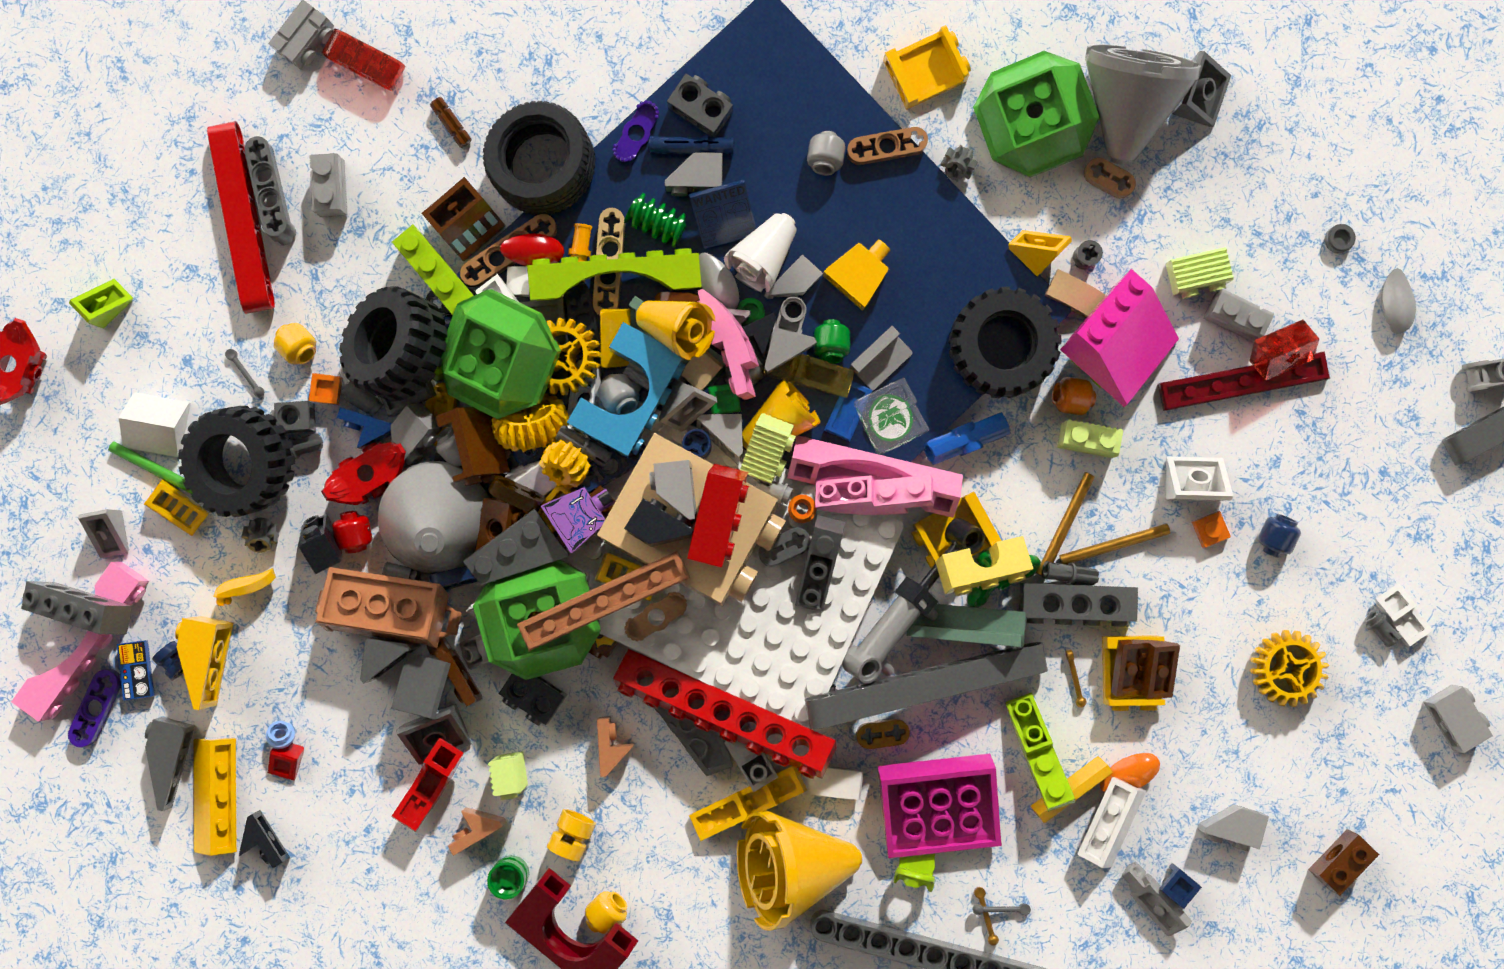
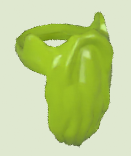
(916, 871)

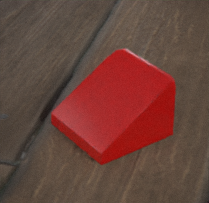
(285, 761)

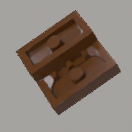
(1145, 668)

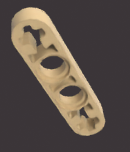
(619, 228)

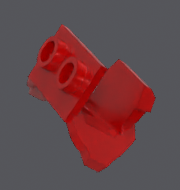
(19, 342)
(345, 484)

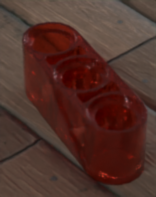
(363, 59)

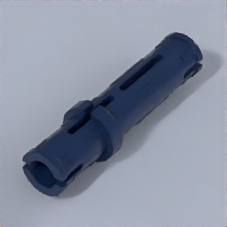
(691, 145)

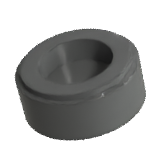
(1340, 238)

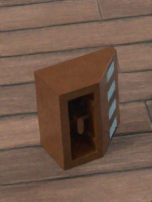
(463, 219)

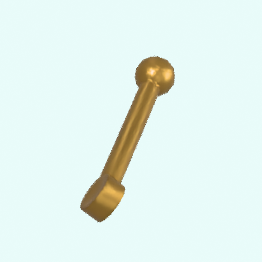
(1080, 701)
(993, 939)

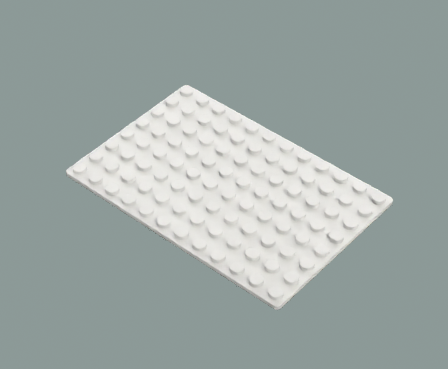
(766, 644)

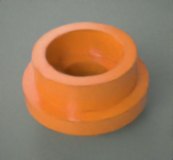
(805, 500)

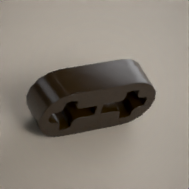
(515, 494)

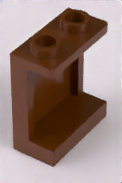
(477, 447)

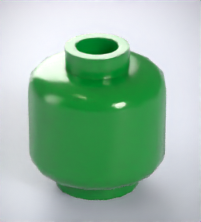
(832, 341)

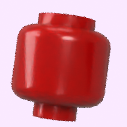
(352, 532)

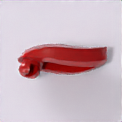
(533, 246)

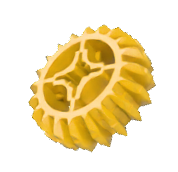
(573, 349)
(531, 426)
(1300, 688)

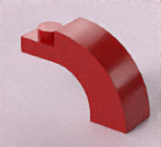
(429, 784)

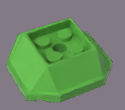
(1040, 142)
(521, 348)
(511, 601)

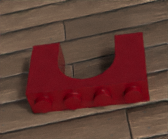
(537, 924)

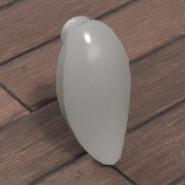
(718, 281)
(1398, 302)

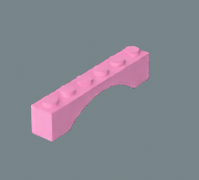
(822, 461)
(44, 693)

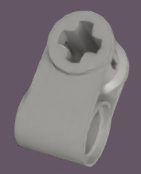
(790, 324)
(1484, 374)

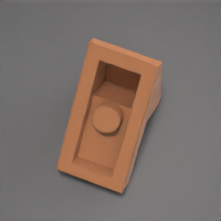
(609, 753)
(481, 826)

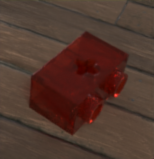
(1284, 349)

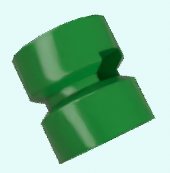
(508, 877)

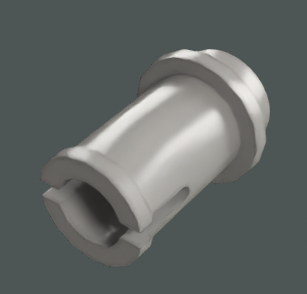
(777, 490)

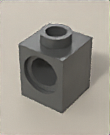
(306, 416)

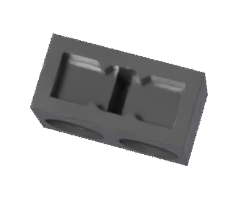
(695, 111)

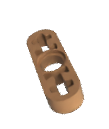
(865, 142)

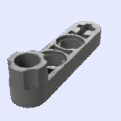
(270, 187)

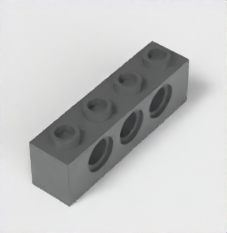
(1123, 601)
(76, 607)

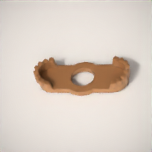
(640, 627)

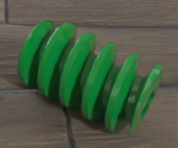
(656, 218)

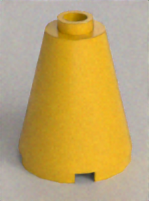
(678, 325)
(788, 405)

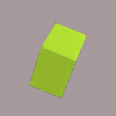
(102, 303)

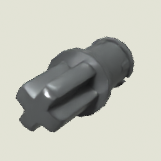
(306, 444)
(591, 449)
(1070, 573)

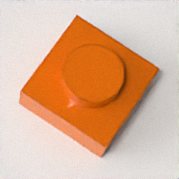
(325, 389)
(1211, 529)

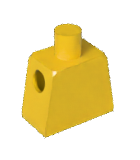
(859, 272)

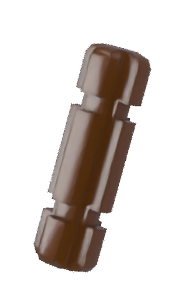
(450, 122)

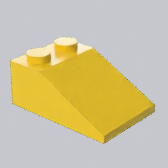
(203, 656)

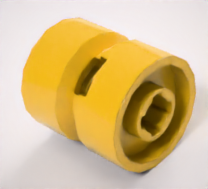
(574, 825)

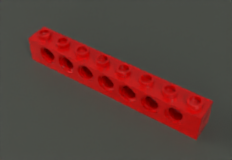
(637, 666)

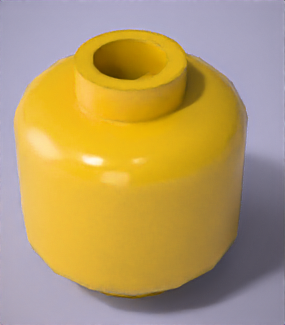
(295, 343)
(605, 911)

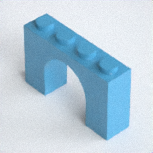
(624, 432)

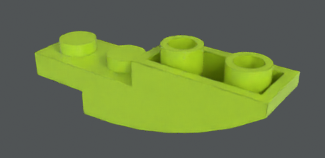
(1039, 752)

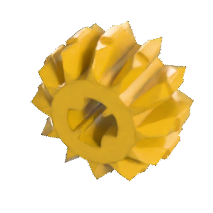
(564, 464)

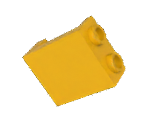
(927, 67)
(931, 529)
(1109, 649)

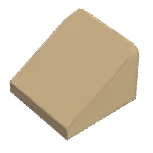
(701, 370)

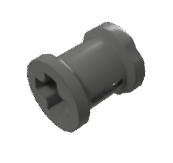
(1095, 252)

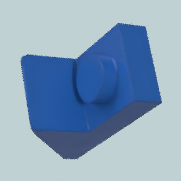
(373, 429)

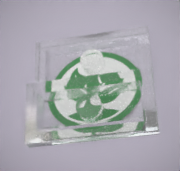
(891, 416)

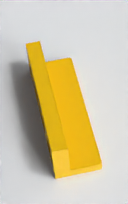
(214, 796)

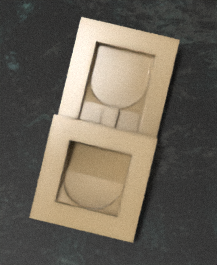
(1074, 293)

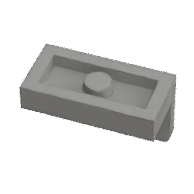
(881, 359)

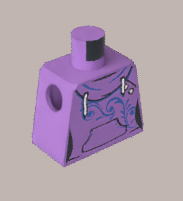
(577, 516)

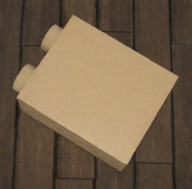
(757, 526)

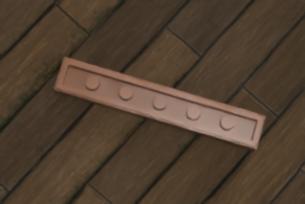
(603, 600)

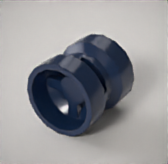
(695, 440)
(169, 660)

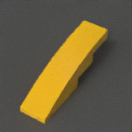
(739, 805)

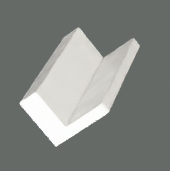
(1111, 823)

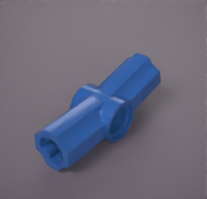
(967, 438)

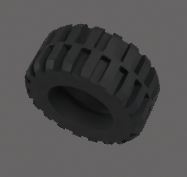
(1033, 318)
(393, 343)
(205, 468)

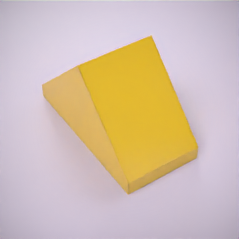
(1038, 248)

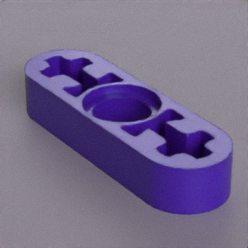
(94, 730)

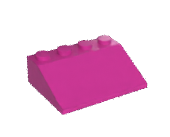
(1123, 338)
(940, 805)

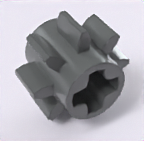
(959, 163)
(260, 535)

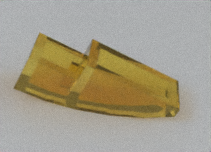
(815, 375)

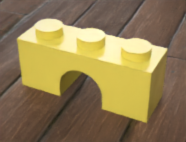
(961, 573)

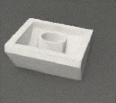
(154, 424)
(1197, 479)

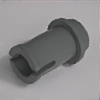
(400, 571)
(1377, 622)

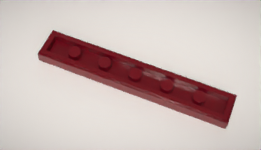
(1237, 383)

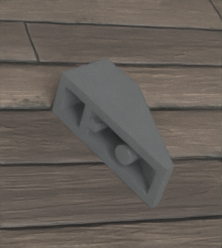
(166, 754)

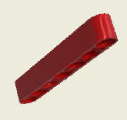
(241, 217)

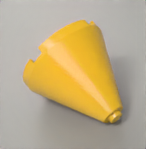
(789, 867)

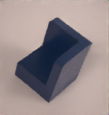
(1180, 887)

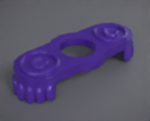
(645, 117)

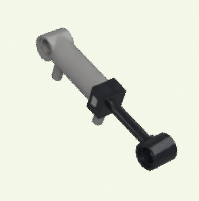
(868, 659)

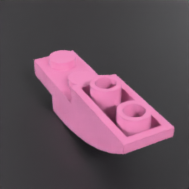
(738, 350)
(874, 497)

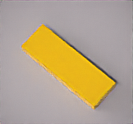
(1080, 783)

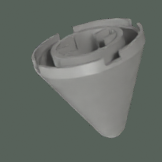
(1135, 94)
(429, 518)

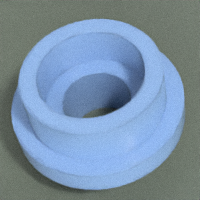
(276, 729)

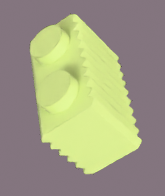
(1199, 272)
(1090, 438)
(767, 447)
(508, 775)

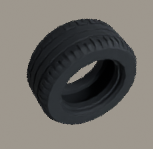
(522, 124)

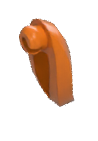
(1134, 770)

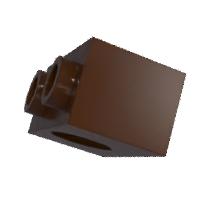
(496, 518)
(1343, 862)

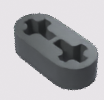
(787, 553)

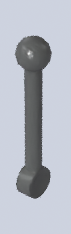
(232, 355)
(1023, 908)

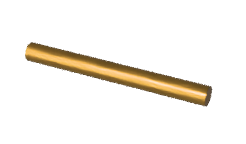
(1067, 520)
(1115, 544)

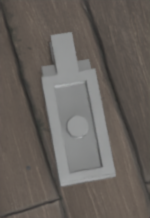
(1155, 902)

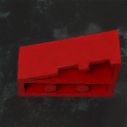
(718, 515)

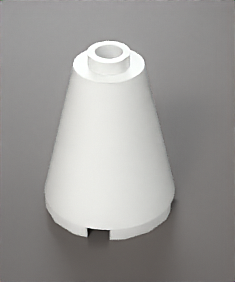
(762, 252)

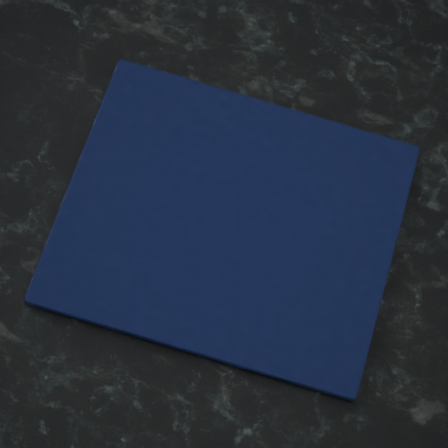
(781, 97)

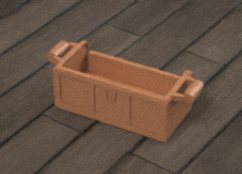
(385, 607)

